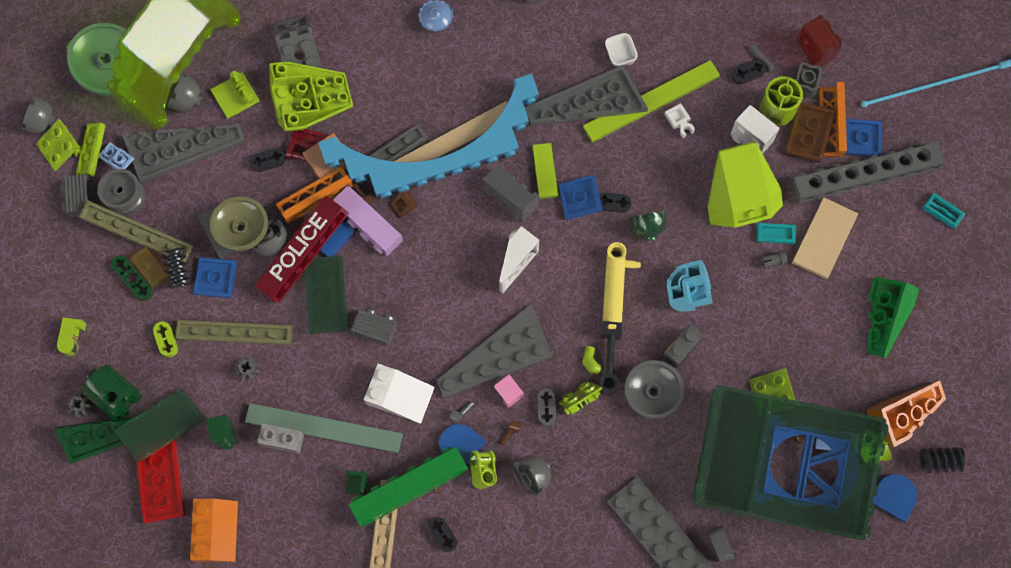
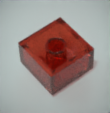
(819, 41)

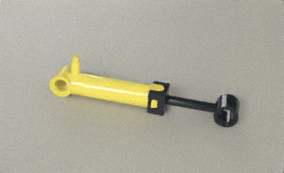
(613, 309)

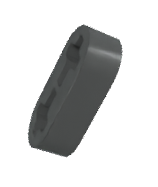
(551, 406)

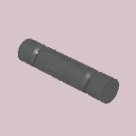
(760, 56)

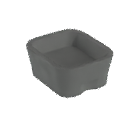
(808, 78)
(721, 544)

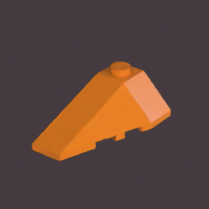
(908, 411)

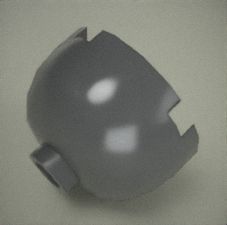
(185, 95)
(38, 116)
(273, 241)
(533, 473)

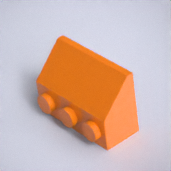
(214, 530)

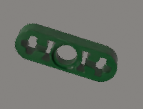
(124, 277)

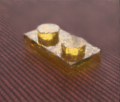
(149, 267)

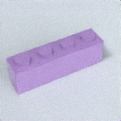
(368, 222)

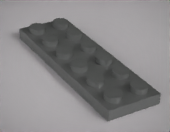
(655, 528)

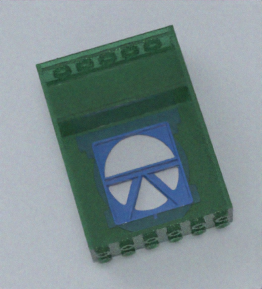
(738, 452)

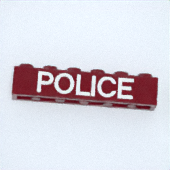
(301, 249)

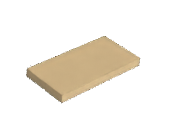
(825, 238)

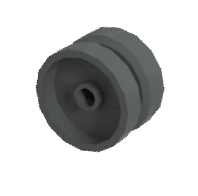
(121, 192)

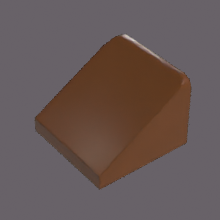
(403, 204)

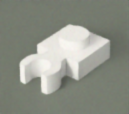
(678, 118)

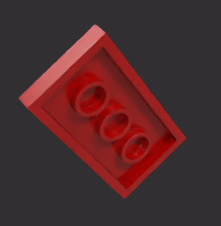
(161, 485)

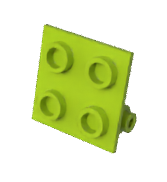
(235, 94)
(58, 145)
(773, 384)
(586, 391)

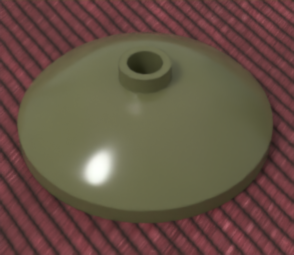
(238, 213)

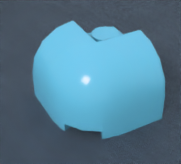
(689, 287)

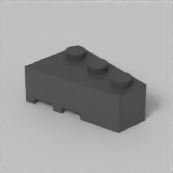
(510, 193)

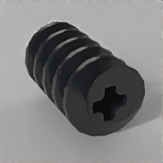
(176, 267)
(942, 458)

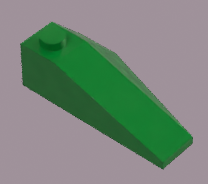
(890, 310)

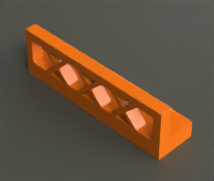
(839, 120)
(310, 203)

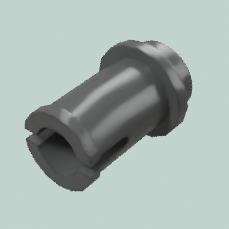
(775, 259)

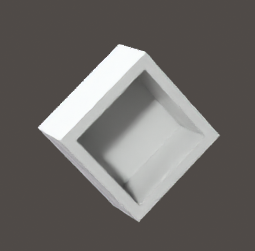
(754, 127)

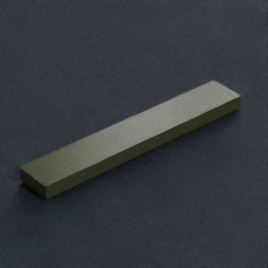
(132, 229)
(234, 332)

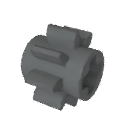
(245, 364)
(74, 407)

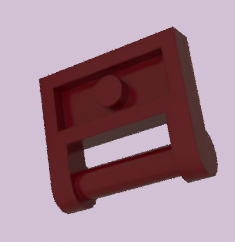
(303, 139)

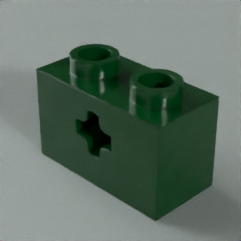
(222, 432)

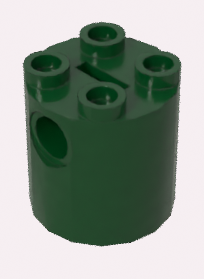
(110, 391)

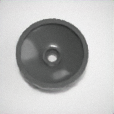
(655, 376)

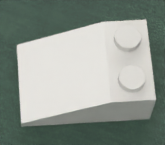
(520, 251)
(398, 394)

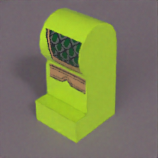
(69, 334)

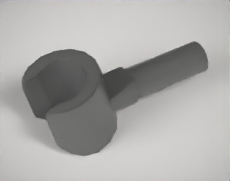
(457, 416)

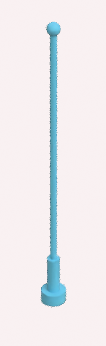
(1001, 65)

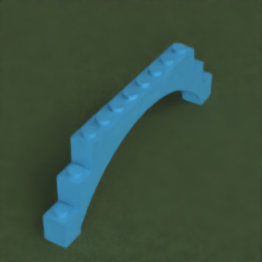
(399, 176)

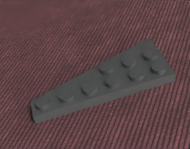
(598, 97)
(175, 148)
(505, 352)

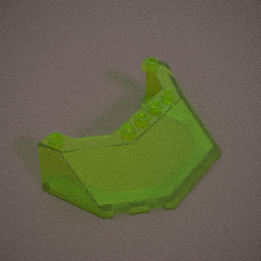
(159, 49)

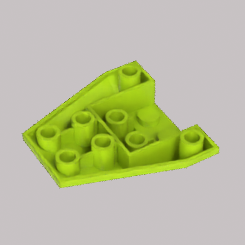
(306, 94)
(743, 188)

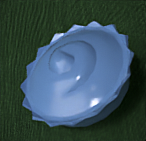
(435, 15)

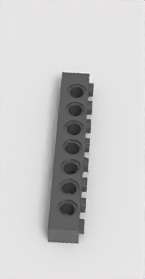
(929, 152)

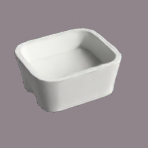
(621, 50)

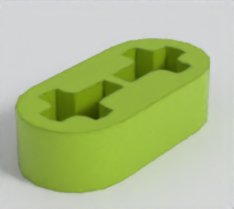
(161, 340)

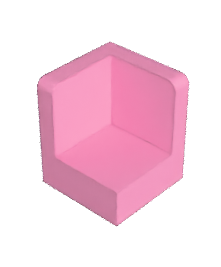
(509, 391)

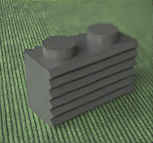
(76, 193)
(374, 327)
(683, 346)

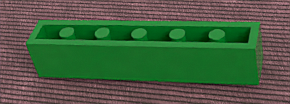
(408, 487)

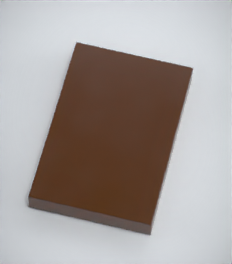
(810, 132)

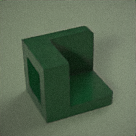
(357, 482)

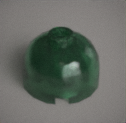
(648, 225)

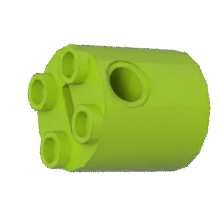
(781, 100)

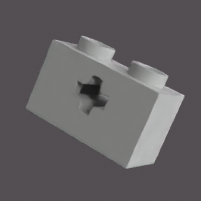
(280, 438)

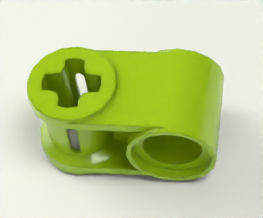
(481, 467)

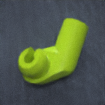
(589, 362)

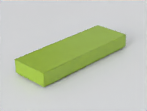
(90, 149)
(545, 171)

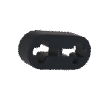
(747, 68)
(267, 160)
(615, 198)
(446, 531)

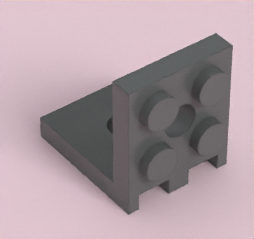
(297, 35)

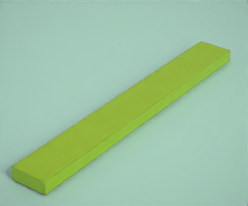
(654, 100)

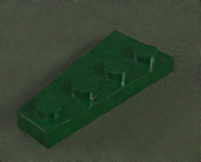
(89, 439)

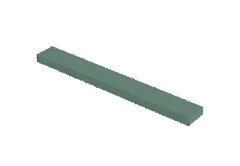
(325, 428)

